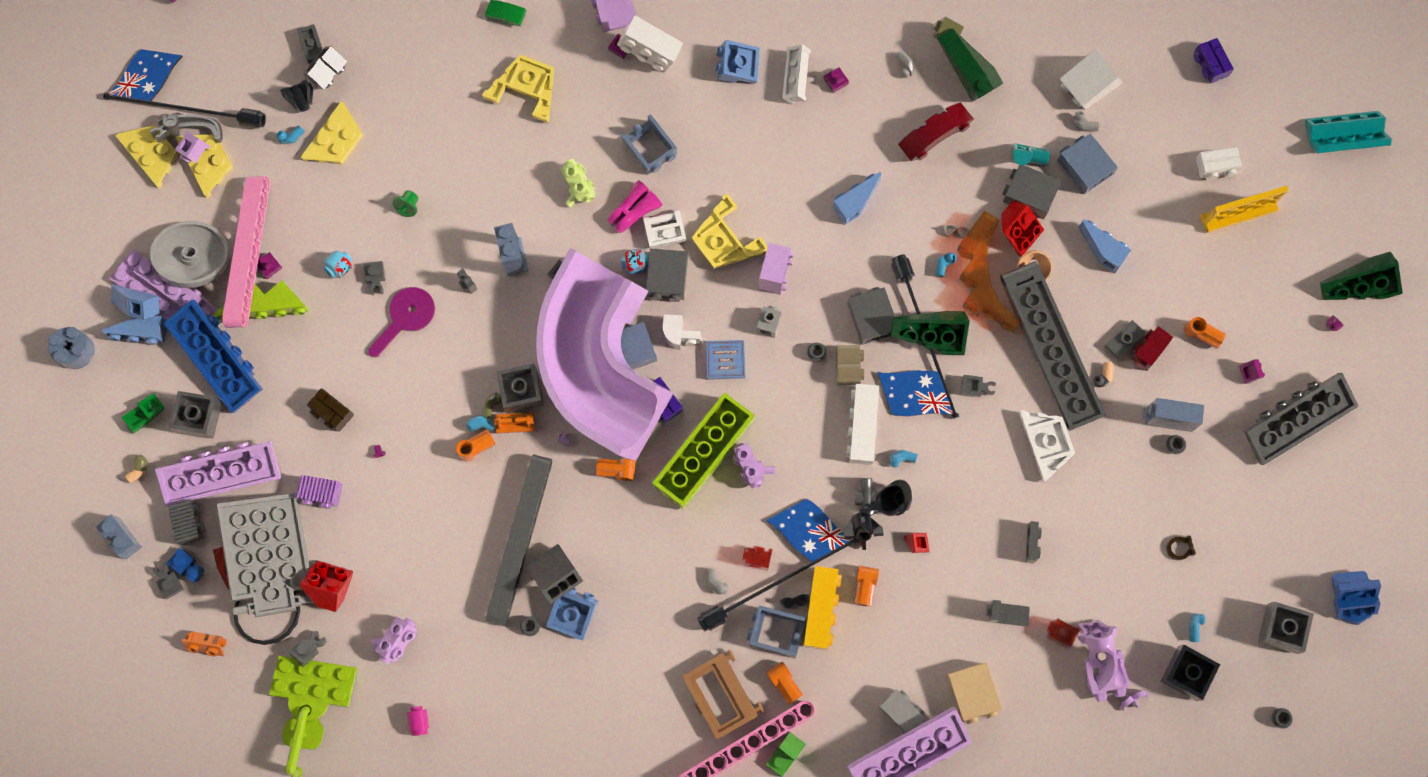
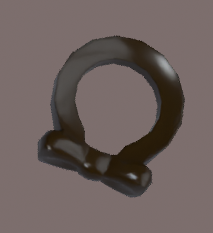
(1188, 540)

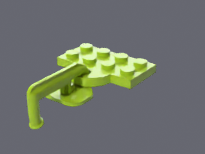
(313, 686)

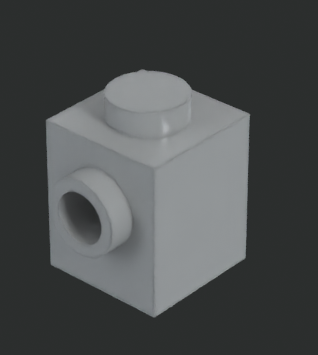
(769, 321)

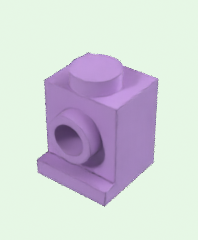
(191, 148)

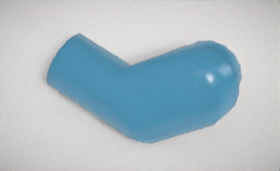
(286, 138)
(943, 262)
(479, 422)
(900, 456)
(1194, 630)

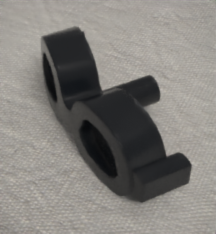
(800, 600)

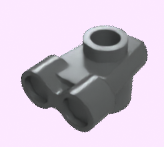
(865, 495)

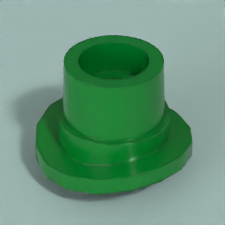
(406, 204)

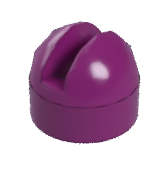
(1335, 322)

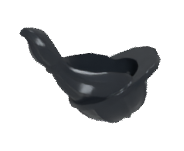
(891, 500)

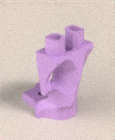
(1111, 671)

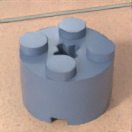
(71, 347)

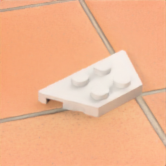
(1048, 441)

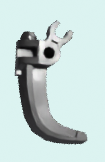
(173, 123)

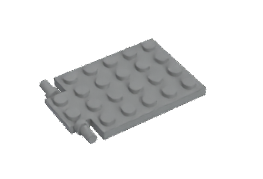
(264, 553)

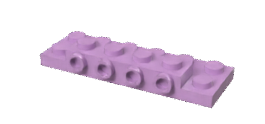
(138, 274)
(218, 472)
(915, 749)

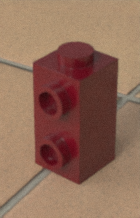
(1152, 348)

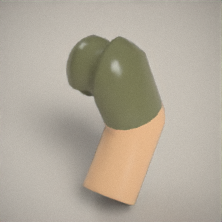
(140, 468)

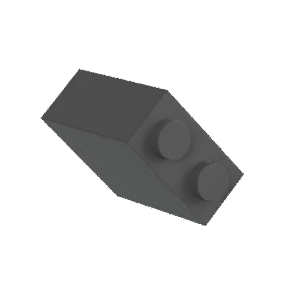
(1031, 188)
(667, 274)
(871, 314)
(554, 573)

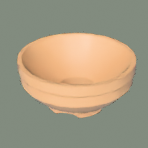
(1043, 261)

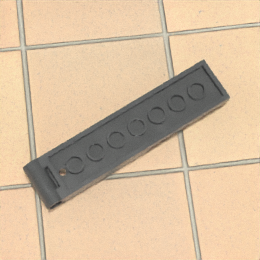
(1052, 345)

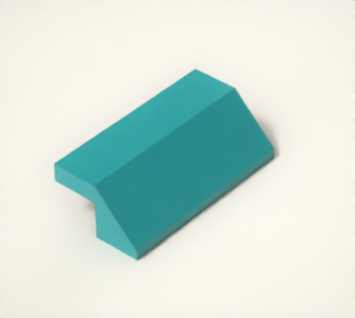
(1347, 132)

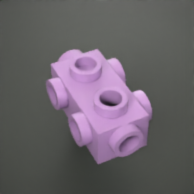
(752, 469)
(395, 640)

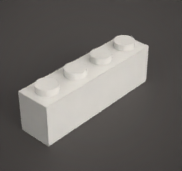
(863, 424)

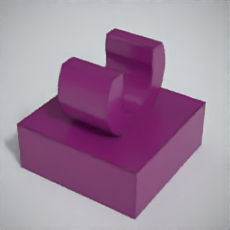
(614, 48)
(836, 79)
(268, 265)
(1251, 371)

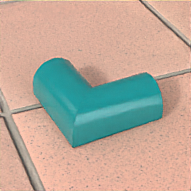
(1024, 154)

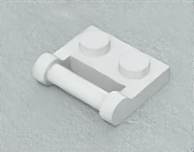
(664, 234)

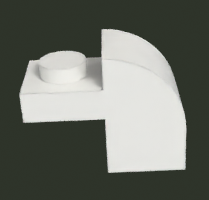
(675, 334)

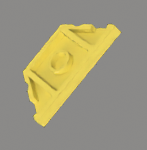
(335, 138)
(151, 155)
(211, 165)

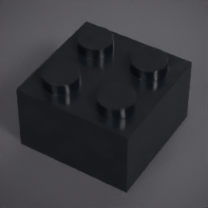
(1190, 673)

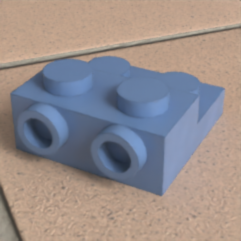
(737, 62)
(573, 613)

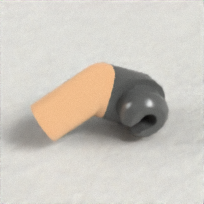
(1106, 377)

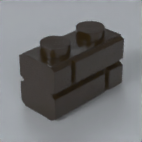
(330, 410)

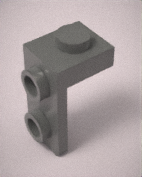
(1007, 613)

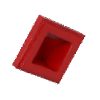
(917, 542)

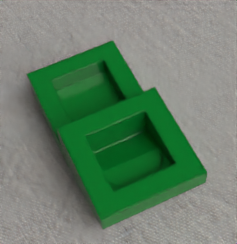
(506, 12)
(143, 414)

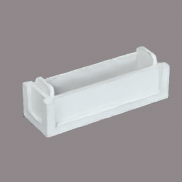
(795, 73)

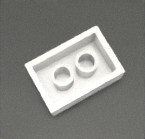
(649, 44)

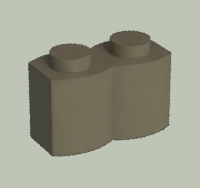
(848, 364)

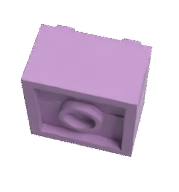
(775, 268)

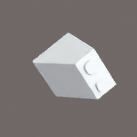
(1090, 80)

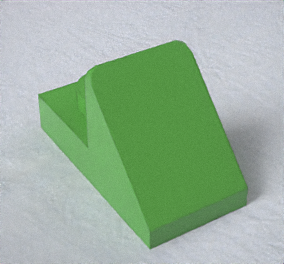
(786, 754)

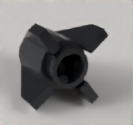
(299, 95)
(862, 526)

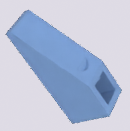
(852, 203)
(1105, 248)
(135, 302)
(135, 330)

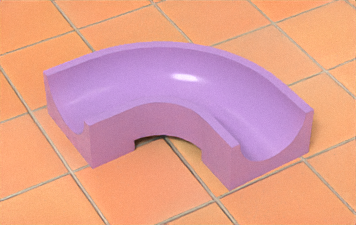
(584, 357)

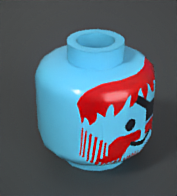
(635, 261)
(337, 264)

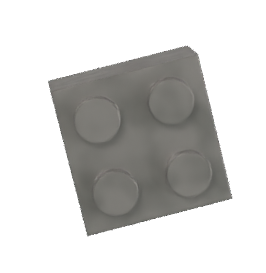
(520, 388)
(195, 414)
(1286, 627)

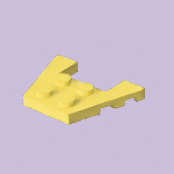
(527, 78)
(718, 241)

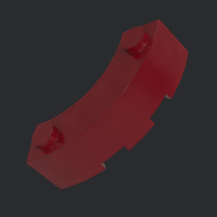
(936, 130)

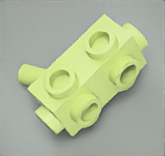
(580, 187)

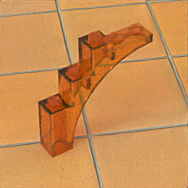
(975, 275)

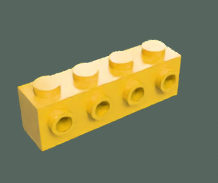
(821, 606)

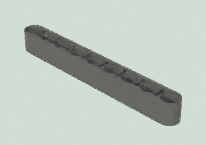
(519, 540)

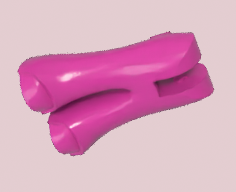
(649, 203)

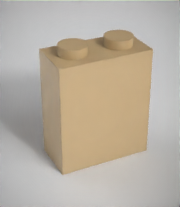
(974, 693)

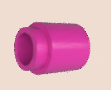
(418, 721)

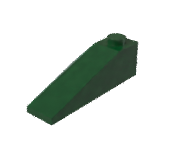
(971, 67)
(1368, 279)
(936, 330)

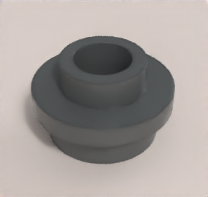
(816, 346)
(1181, 444)
(523, 626)
(1287, 718)

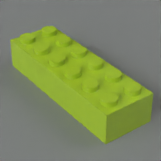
(703, 451)

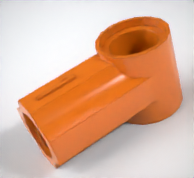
(1206, 332)
(477, 444)
(621, 469)
(866, 580)
(781, 678)

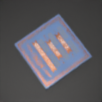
(725, 359)

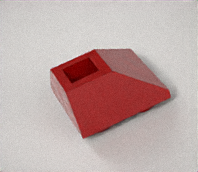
(1020, 226)
(327, 585)

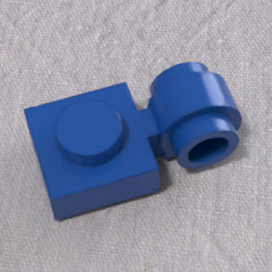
(183, 562)

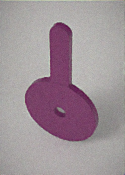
(403, 318)

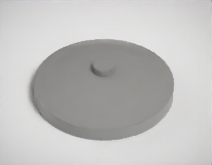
(189, 254)

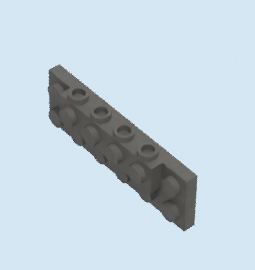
(1300, 417)

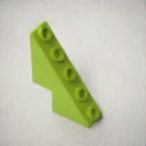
(276, 302)

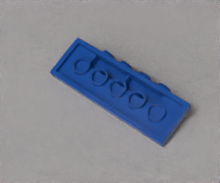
(214, 355)

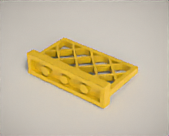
(1243, 210)

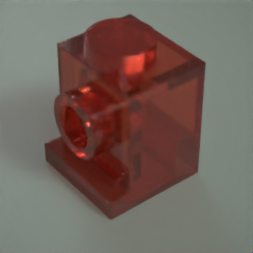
(757, 557)
(1063, 640)

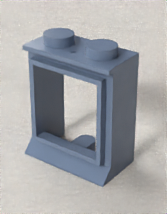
(638, 132)
(511, 249)
(758, 618)

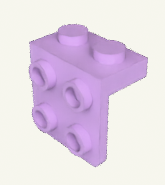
(613, 13)

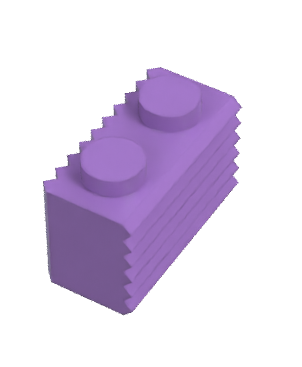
(319, 490)

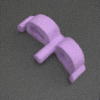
(1132, 698)

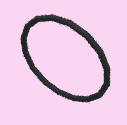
(269, 641)

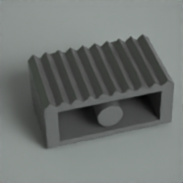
(186, 522)

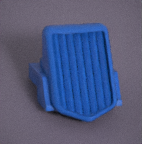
(1355, 596)

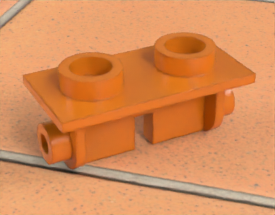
(514, 422)
(195, 642)

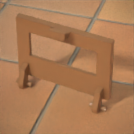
(732, 689)

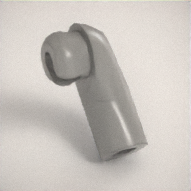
(908, 64)
(1083, 124)
(714, 584)

